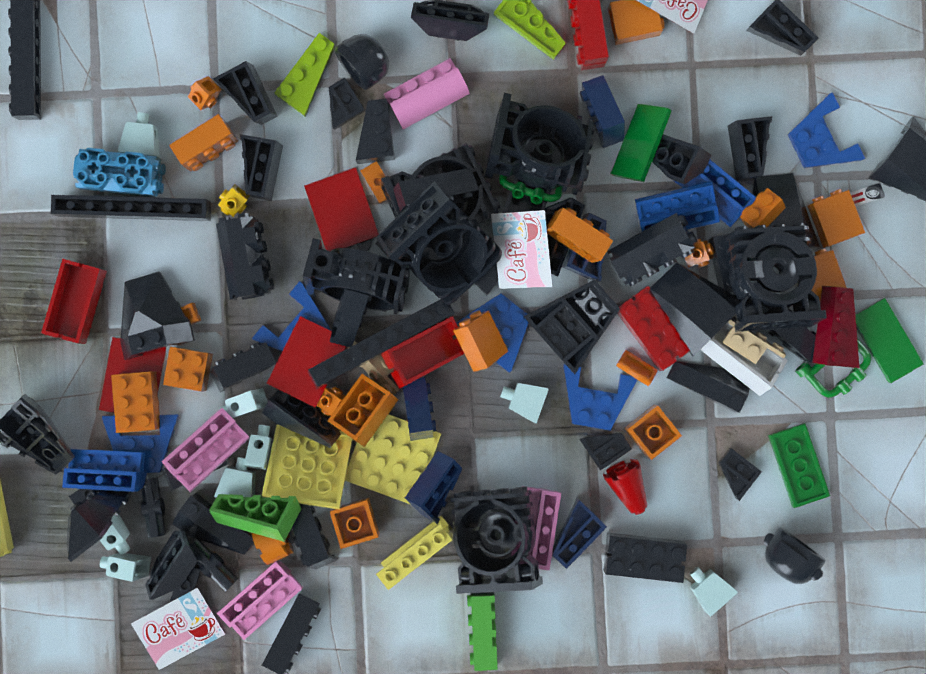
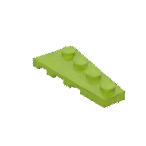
(530, 24)
(303, 79)

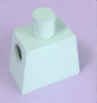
(140, 137)
(526, 400)
(245, 403)
(256, 457)
(237, 480)
(116, 536)
(126, 566)
(711, 590)

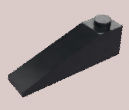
(680, 159)
(711, 383)
(301, 418)
(199, 523)

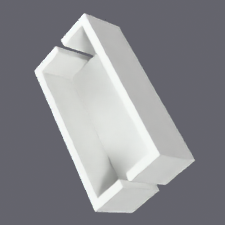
(758, 376)

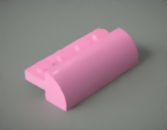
(427, 93)
(205, 450)
(545, 512)
(260, 599)

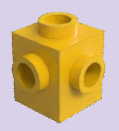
(233, 201)

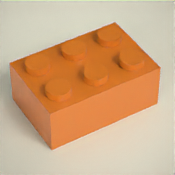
(204, 143)
(578, 235)
(136, 402)
(363, 410)

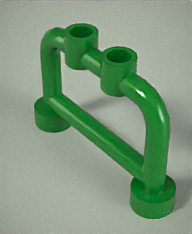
(537, 195)
(843, 385)

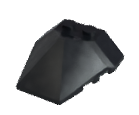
(151, 317)
(35, 435)
(92, 519)

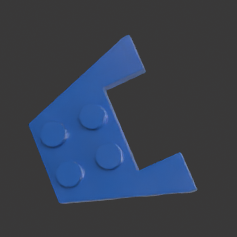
(814, 141)
(309, 312)
(510, 325)
(596, 407)
(153, 445)

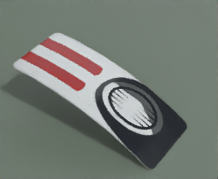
(867, 194)

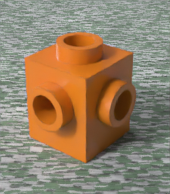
(204, 93)
(706, 253)
(330, 400)

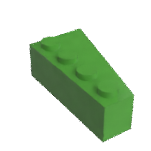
(257, 514)
(484, 631)

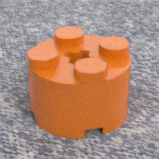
(271, 548)

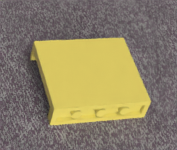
(415, 552)

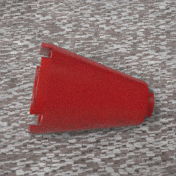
(628, 485)

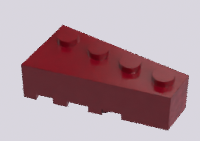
(837, 334)

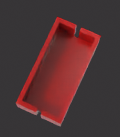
(589, 33)
(73, 301)
(652, 329)
(423, 353)

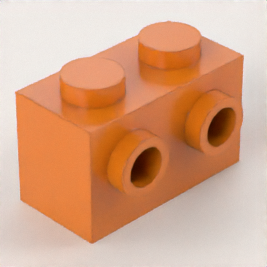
(763, 210)

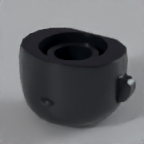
(363, 59)
(792, 557)

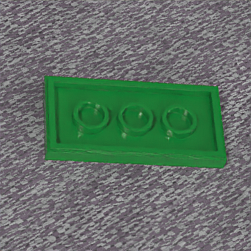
(641, 142)
(887, 341)
(799, 465)

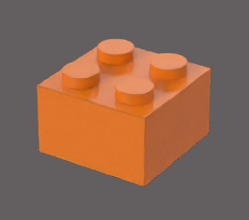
(188, 369)
(653, 431)
(354, 523)

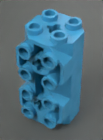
(119, 172)

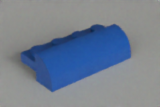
(729, 194)
(694, 202)
(105, 470)

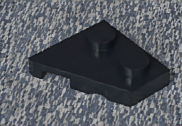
(343, 103)
(605, 448)
(738, 472)

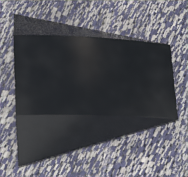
(906, 162)
(795, 212)
(693, 305)
(574, 322)

